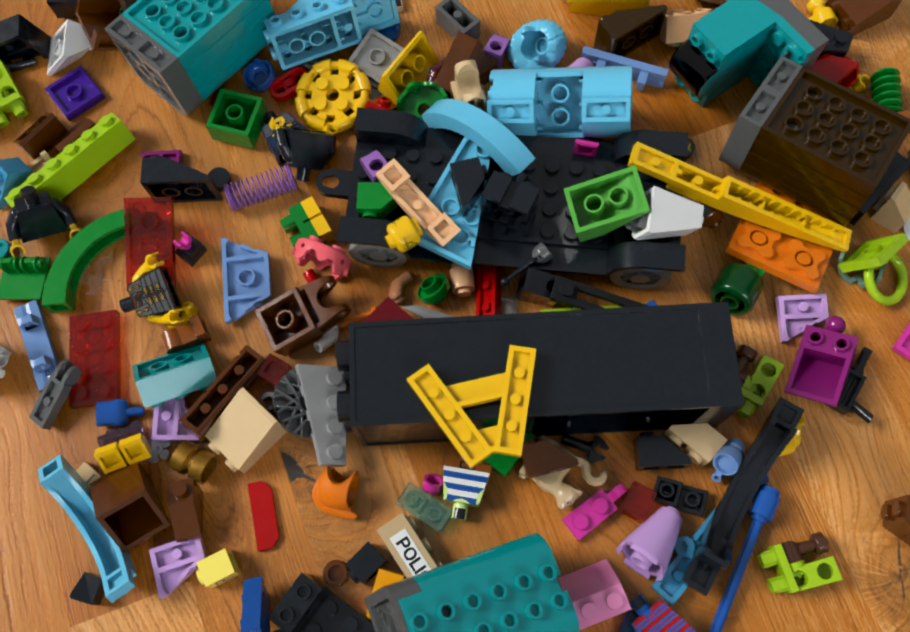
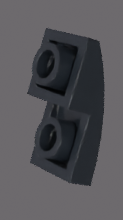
(681, 497)

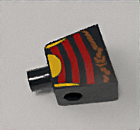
(534, 286)

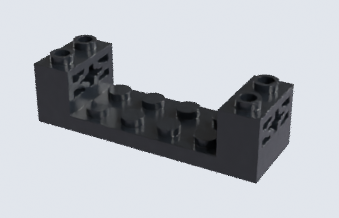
(314, 608)

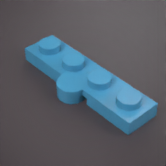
(670, 586)

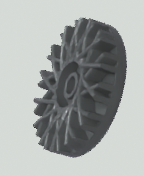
(290, 406)

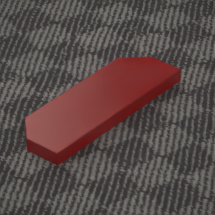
(263, 515)

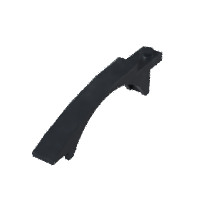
(719, 536)

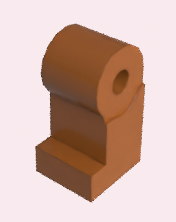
(186, 335)

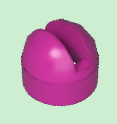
(432, 483)

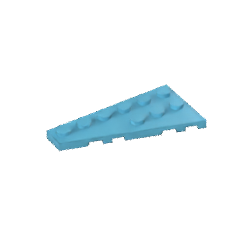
(443, 196)

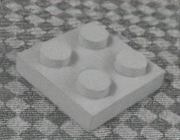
(375, 54)

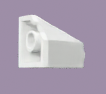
(668, 216)

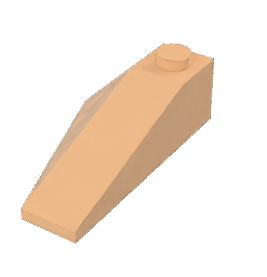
(678, 25)

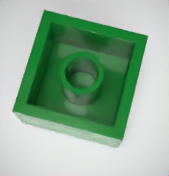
(237, 118)

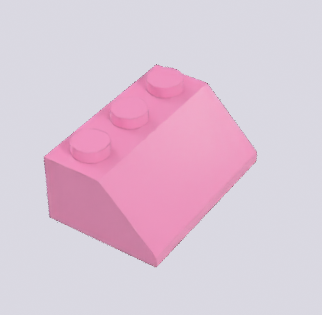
(595, 593)

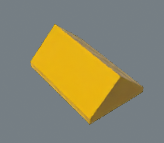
(409, 66)

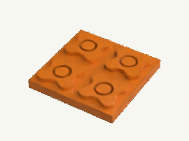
(778, 253)

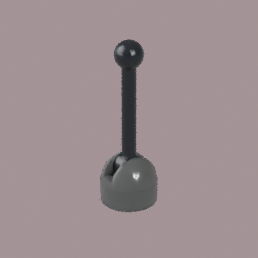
(539, 254)

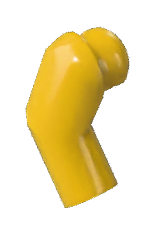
(189, 311)

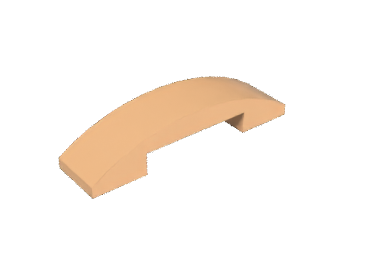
(416, 204)

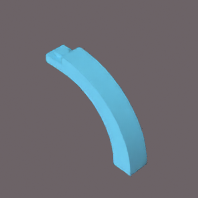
(482, 130)
(75, 497)

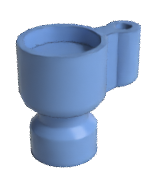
(728, 459)

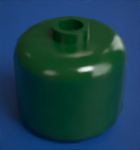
(738, 286)

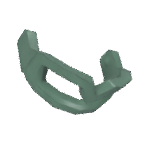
(858, 278)

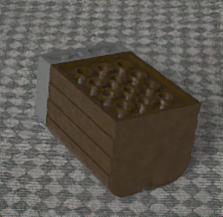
(815, 141)

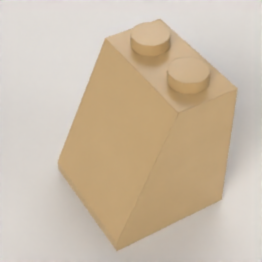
(244, 432)

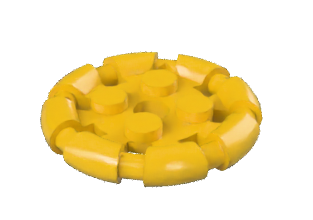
(329, 84)

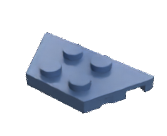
(245, 279)

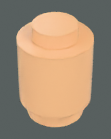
(461, 280)

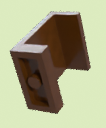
(94, 17)

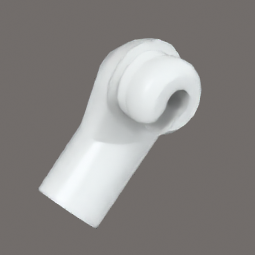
(327, 339)

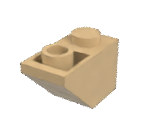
(893, 208)
(697, 440)

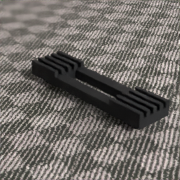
(566, 292)

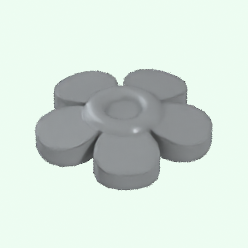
(158, 451)

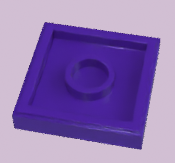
(75, 93)

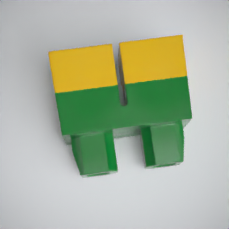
(308, 220)

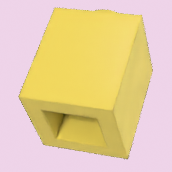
(217, 568)

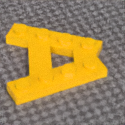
(447, 406)

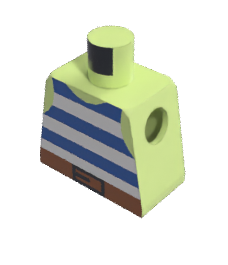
(464, 486)

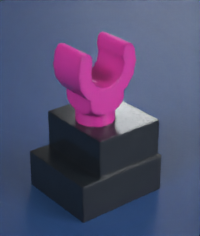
(189, 249)

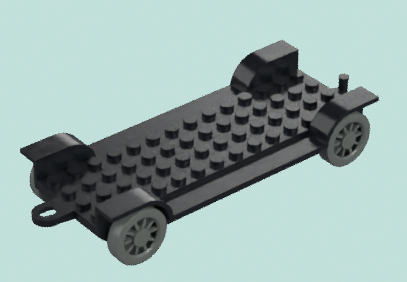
(425, 155)

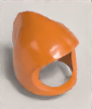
(336, 493)

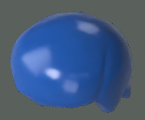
(259, 75)

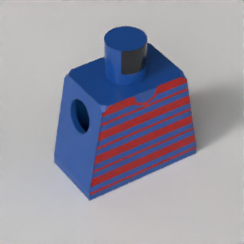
(657, 617)

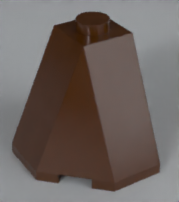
(464, 49)

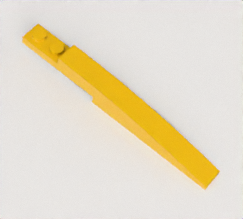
(739, 199)

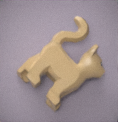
(565, 493)

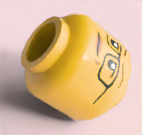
(403, 234)

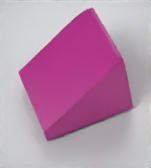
(585, 148)

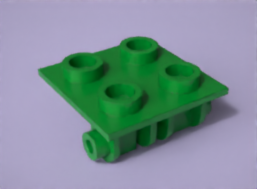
(23, 277)

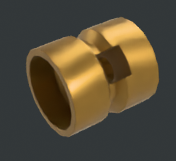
(194, 461)

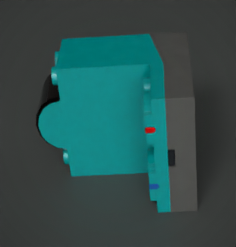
(741, 42)

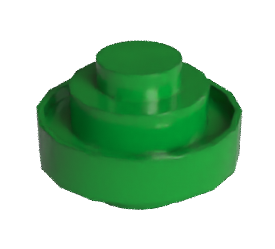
(434, 289)

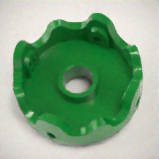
(419, 94)

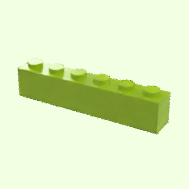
(78, 159)

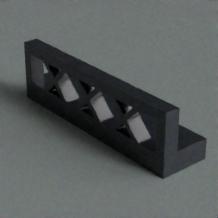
(893, 173)

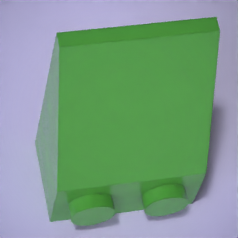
(606, 203)

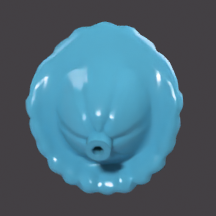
(537, 45)

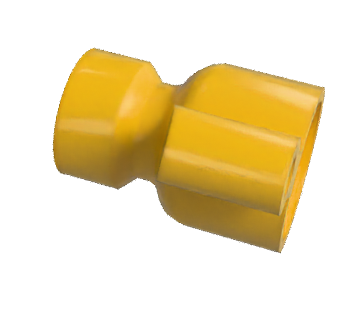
(820, 13)

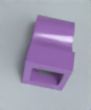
(497, 48)
(372, 164)

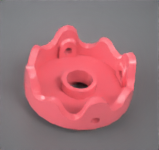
(322, 256)

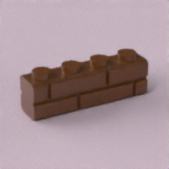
(210, 405)

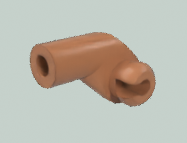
(397, 285)

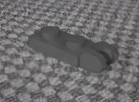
(55, 394)

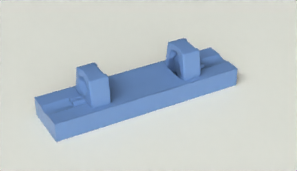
(642, 72)
(37, 341)

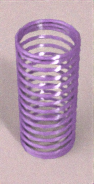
(291, 186)

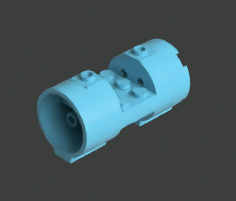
(563, 101)

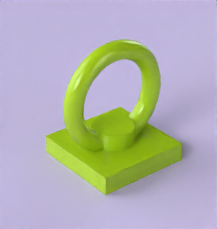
(873, 255)

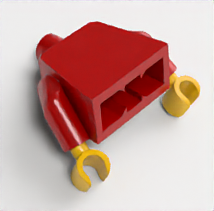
(842, 71)

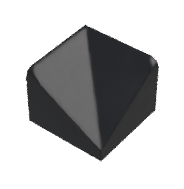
(88, 589)

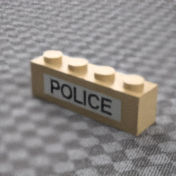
(406, 547)

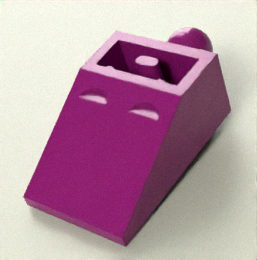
(822, 362)

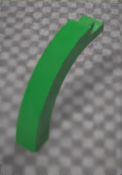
(84, 247)

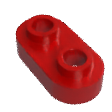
(286, 83)

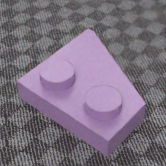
(798, 311)
(167, 425)
(175, 563)

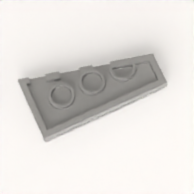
(320, 390)

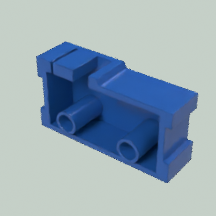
(255, 606)

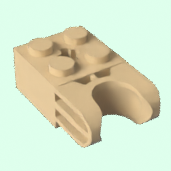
(467, 85)

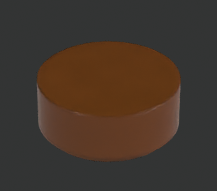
(335, 573)

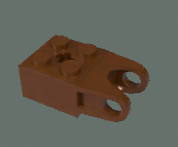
(300, 316)

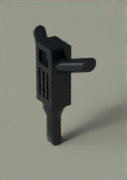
(852, 388)

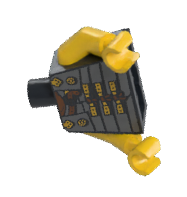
(153, 293)

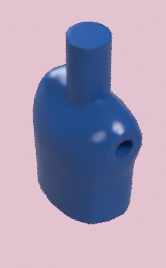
(116, 413)

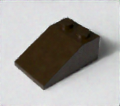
(629, 29)

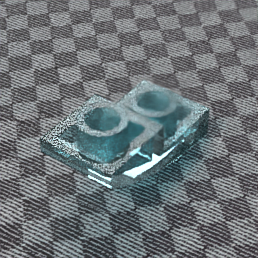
(425, 508)

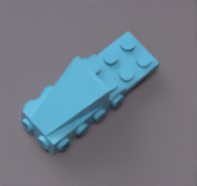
(323, 27)

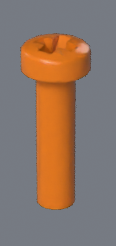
(356, 318)

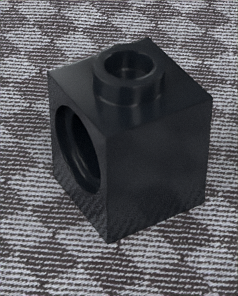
(365, 564)

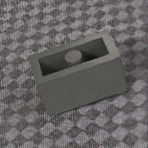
(455, 17)

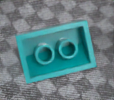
(174, 375)

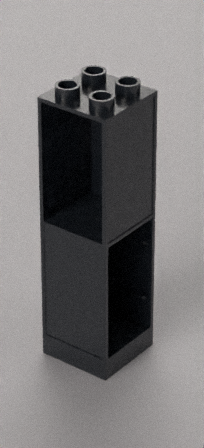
(589, 373)

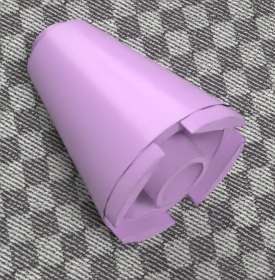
(652, 543)

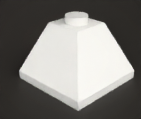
(67, 46)

